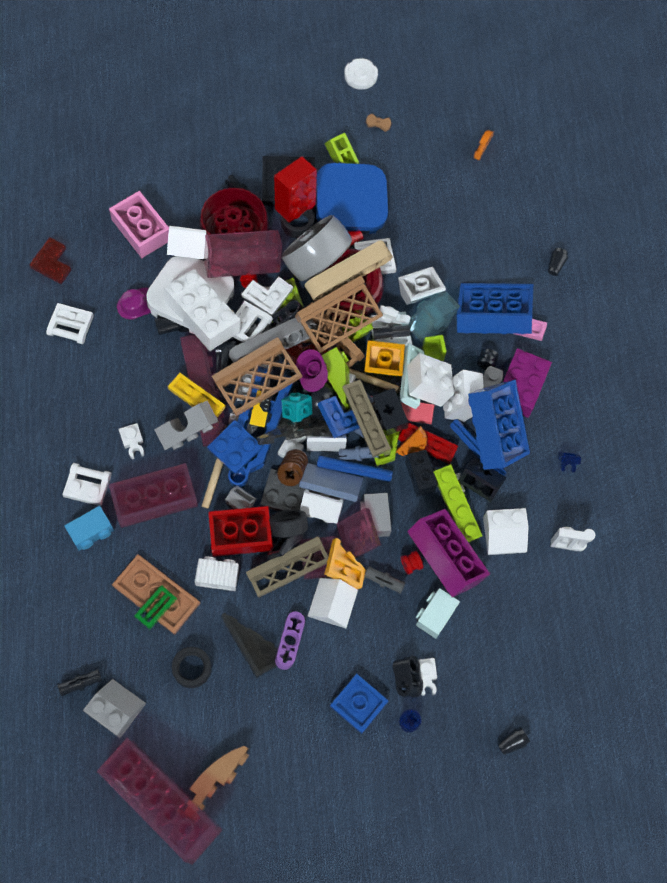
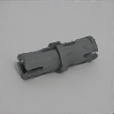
(384, 579)

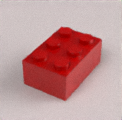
(295, 189)
(240, 531)

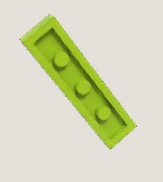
(457, 503)

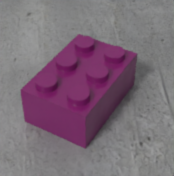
(530, 375)

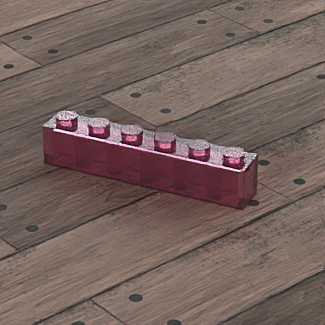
(199, 372)

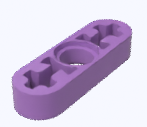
(283, 646)

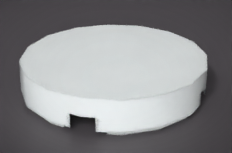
(361, 74)

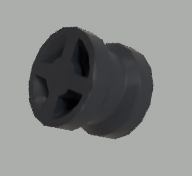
(487, 358)

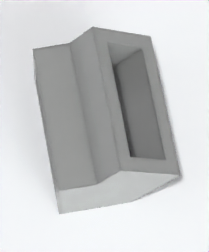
(239, 499)

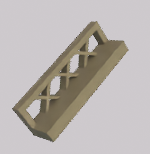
(366, 419)
(292, 556)

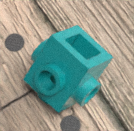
(296, 407)

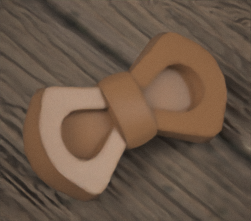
(384, 124)

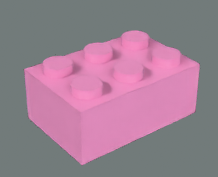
(140, 224)

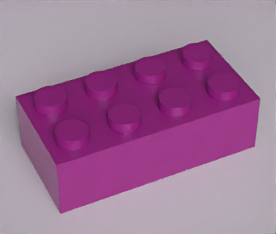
(448, 552)

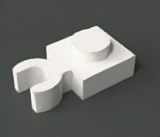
(392, 317)
(131, 438)
(290, 445)
(428, 673)

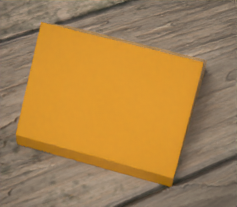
(384, 358)

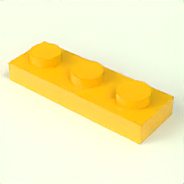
(193, 394)

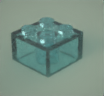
(433, 315)

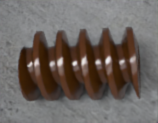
(292, 467)

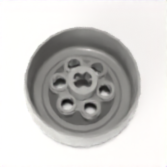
(317, 248)

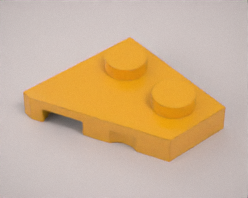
(344, 566)

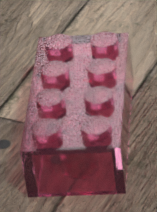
(242, 253)
(153, 495)

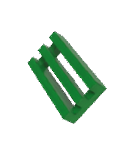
(149, 625)

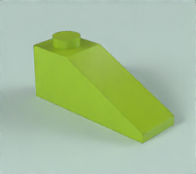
(341, 150)
(338, 372)

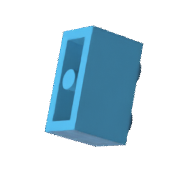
(89, 528)

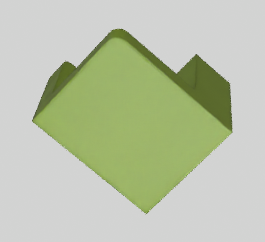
(434, 347)

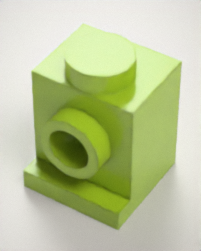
(361, 333)

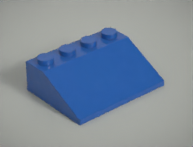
(495, 308)
(499, 425)

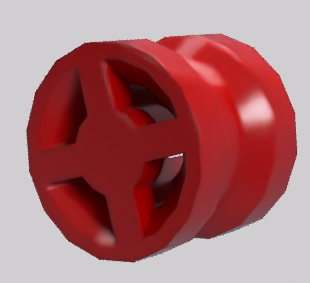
(411, 562)

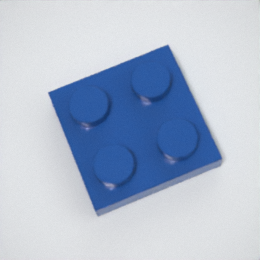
(234, 447)
(359, 703)

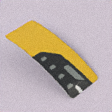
(260, 411)

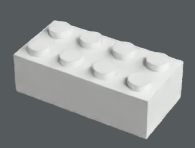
(202, 309)

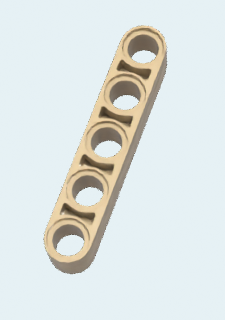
(348, 270)

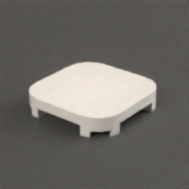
(174, 269)

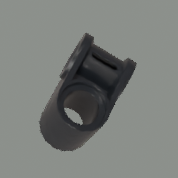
(287, 312)
(406, 675)

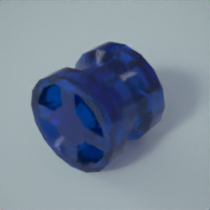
(410, 725)

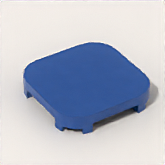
(353, 195)

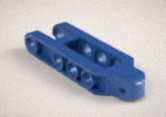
(275, 409)

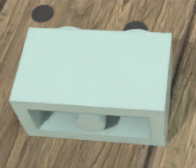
(437, 612)

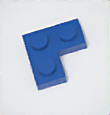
(337, 421)

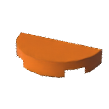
(486, 138)
(414, 443)

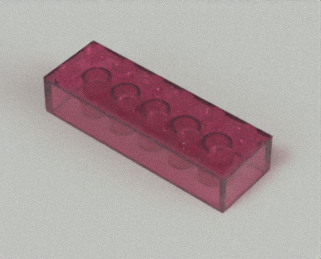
(160, 801)

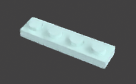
(409, 354)

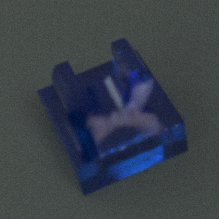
(569, 458)

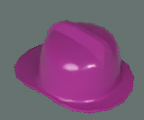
(133, 304)
(313, 370)

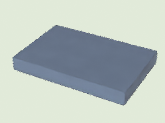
(331, 482)

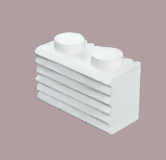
(217, 573)

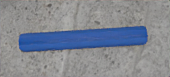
(469, 440)
(354, 468)

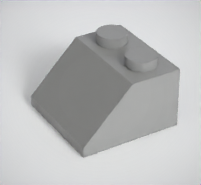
(114, 707)

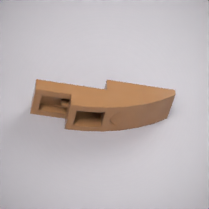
(221, 772)

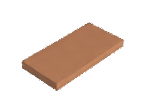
(142, 580)

